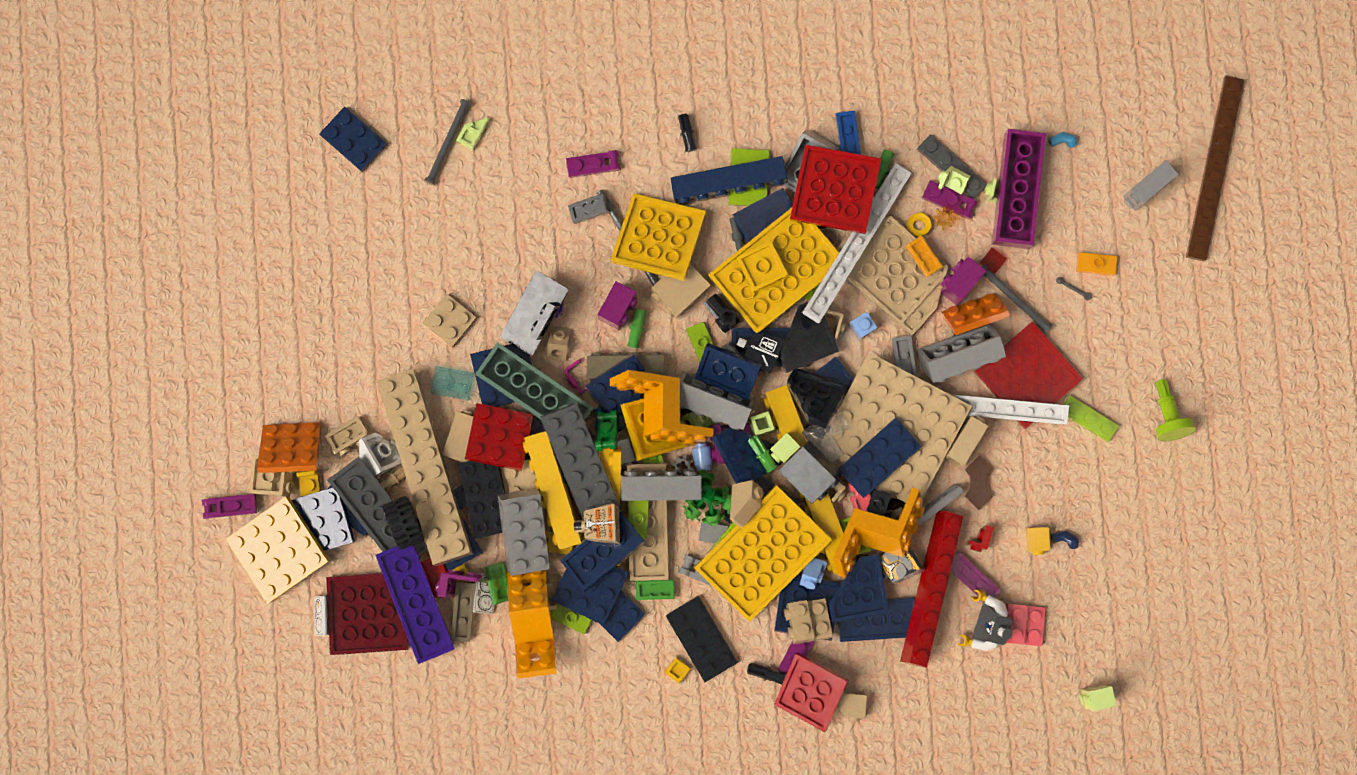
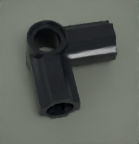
(724, 317)

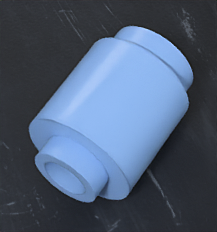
(702, 457)

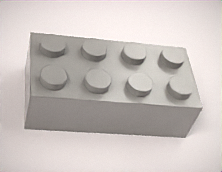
(961, 353)
(714, 402)
(660, 486)
(523, 531)

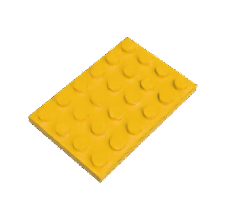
(805, 257)
(764, 555)

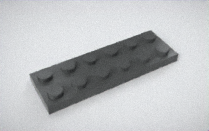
(579, 458)
(365, 499)

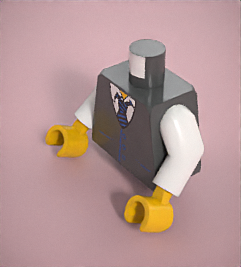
(992, 624)

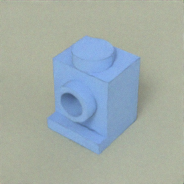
(813, 573)

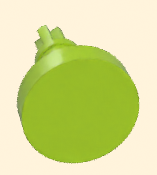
(1174, 427)

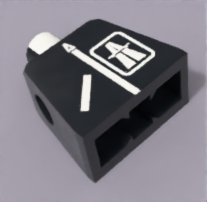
(762, 350)

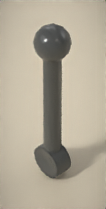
(1087, 296)

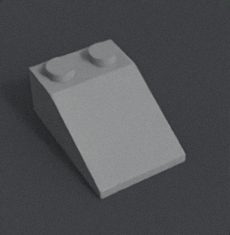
(794, 162)

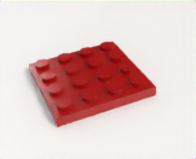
(835, 189)
(1029, 371)

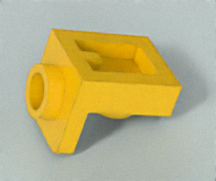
(309, 482)

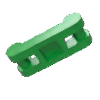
(607, 431)

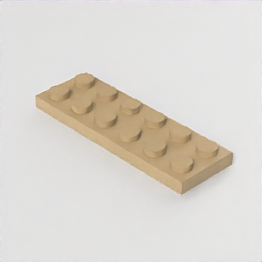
(651, 558)

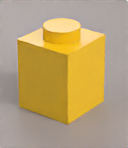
(1038, 540)

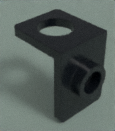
(879, 502)

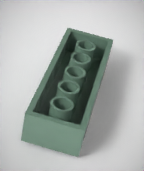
(526, 384)

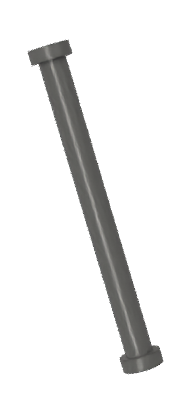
(447, 142)
(1016, 299)

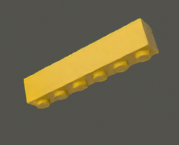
(553, 489)

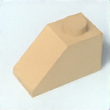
(745, 501)
(853, 706)

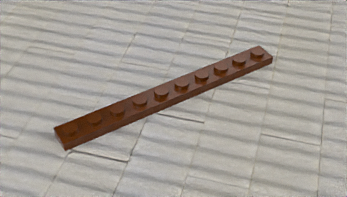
(1214, 168)

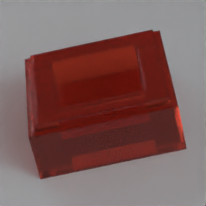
(993, 260)

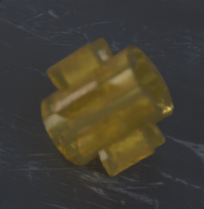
(943, 212)

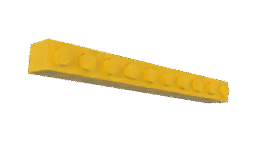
(822, 512)

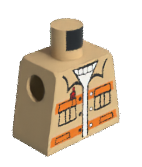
(600, 524)

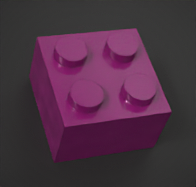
(965, 276)
(617, 305)

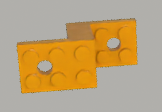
(661, 407)
(878, 533)
(531, 624)

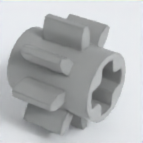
(679, 461)

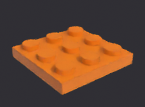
(289, 447)

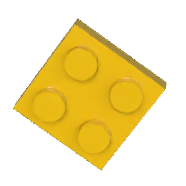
(762, 266)

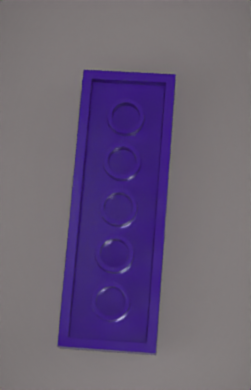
(415, 603)

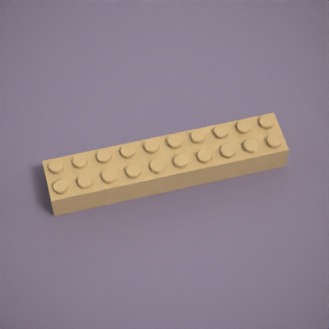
(424, 467)

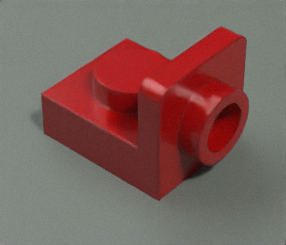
(984, 536)

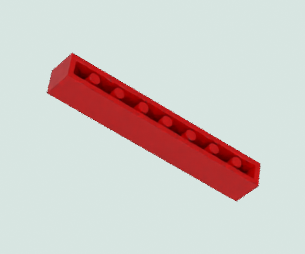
(931, 589)

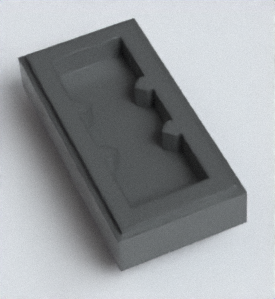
(588, 208)

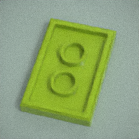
(741, 156)

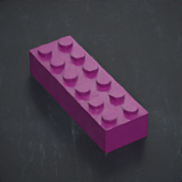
(1018, 189)

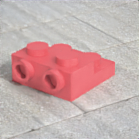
(1026, 625)

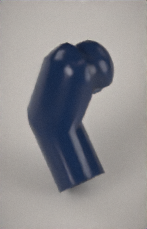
(1067, 537)

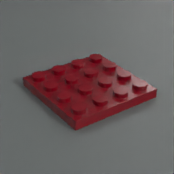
(363, 616)

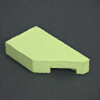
(472, 132)

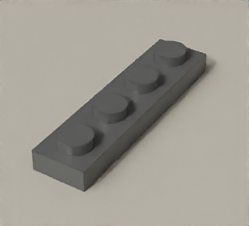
(943, 159)

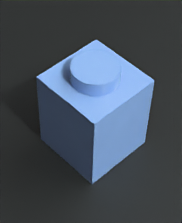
(862, 326)

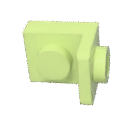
(954, 179)

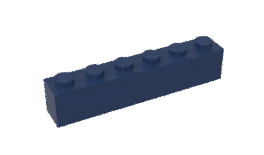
(729, 179)

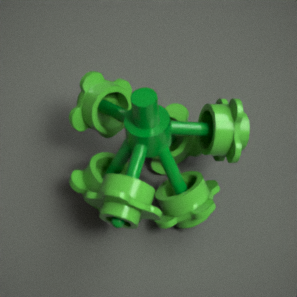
(709, 495)

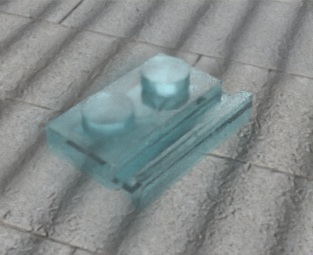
(452, 383)

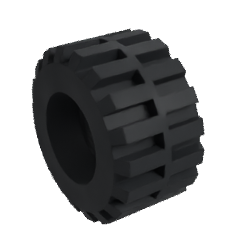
(403, 523)

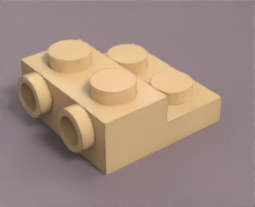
(270, 483)
(808, 621)

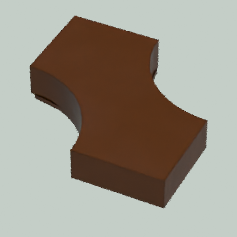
(978, 491)

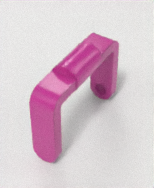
(571, 380)

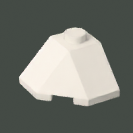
(378, 454)

